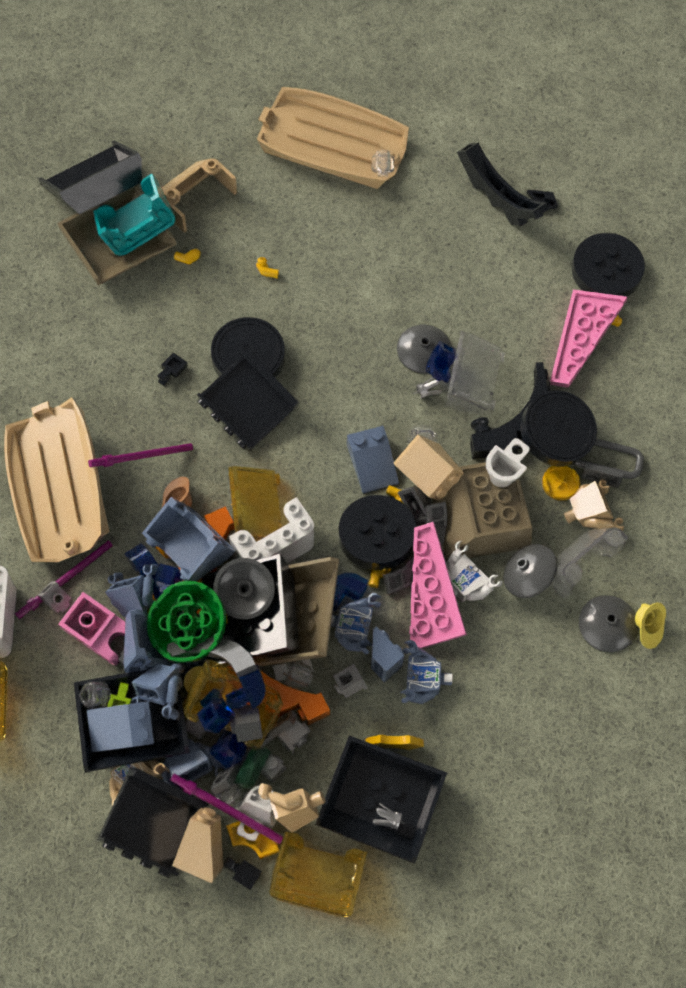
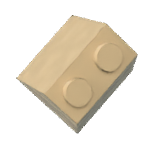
(429, 467)
(202, 846)

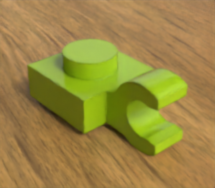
(121, 698)

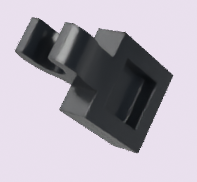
(173, 367)
(245, 874)

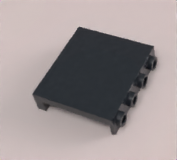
(248, 401)
(149, 821)

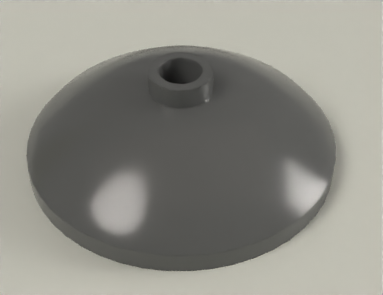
(413, 352)
(530, 571)
(239, 573)
(602, 633)

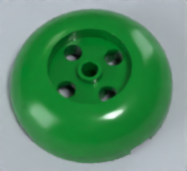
(165, 622)

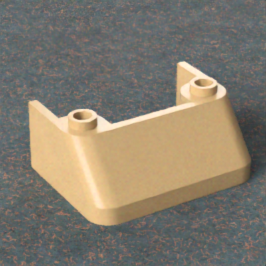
(191, 177)

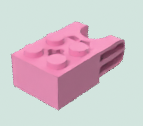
(100, 632)

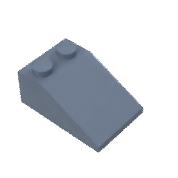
(372, 459)
(120, 726)

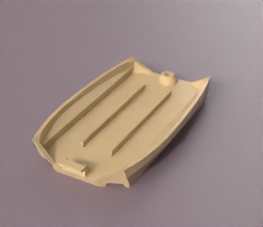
(330, 135)
(52, 484)

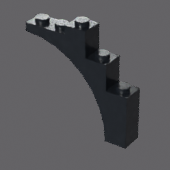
(500, 194)
(484, 442)

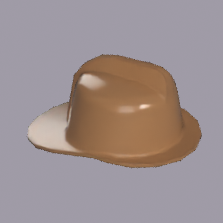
(179, 490)

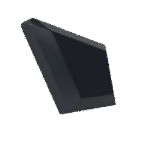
(543, 196)

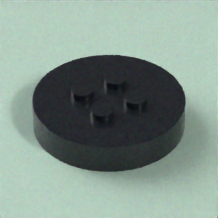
(608, 265)
(251, 333)
(558, 428)
(377, 532)

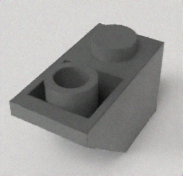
(246, 724)

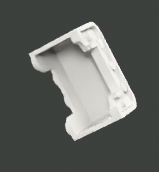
(289, 540)
(7, 610)

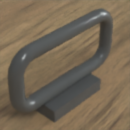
(613, 476)

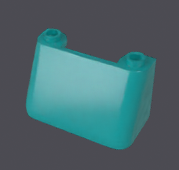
(135, 221)

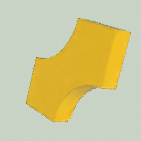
(401, 742)
(262, 845)

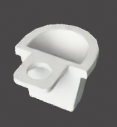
(504, 465)
(257, 809)

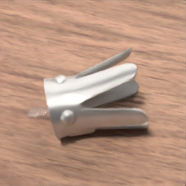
(422, 389)
(393, 817)

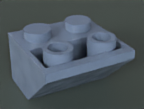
(385, 656)

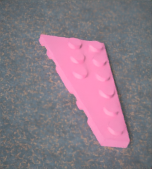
(584, 327)
(433, 599)

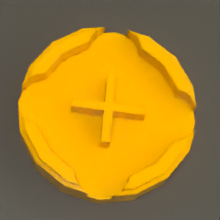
(560, 482)

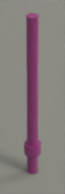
(109, 460)
(33, 603)
(191, 788)

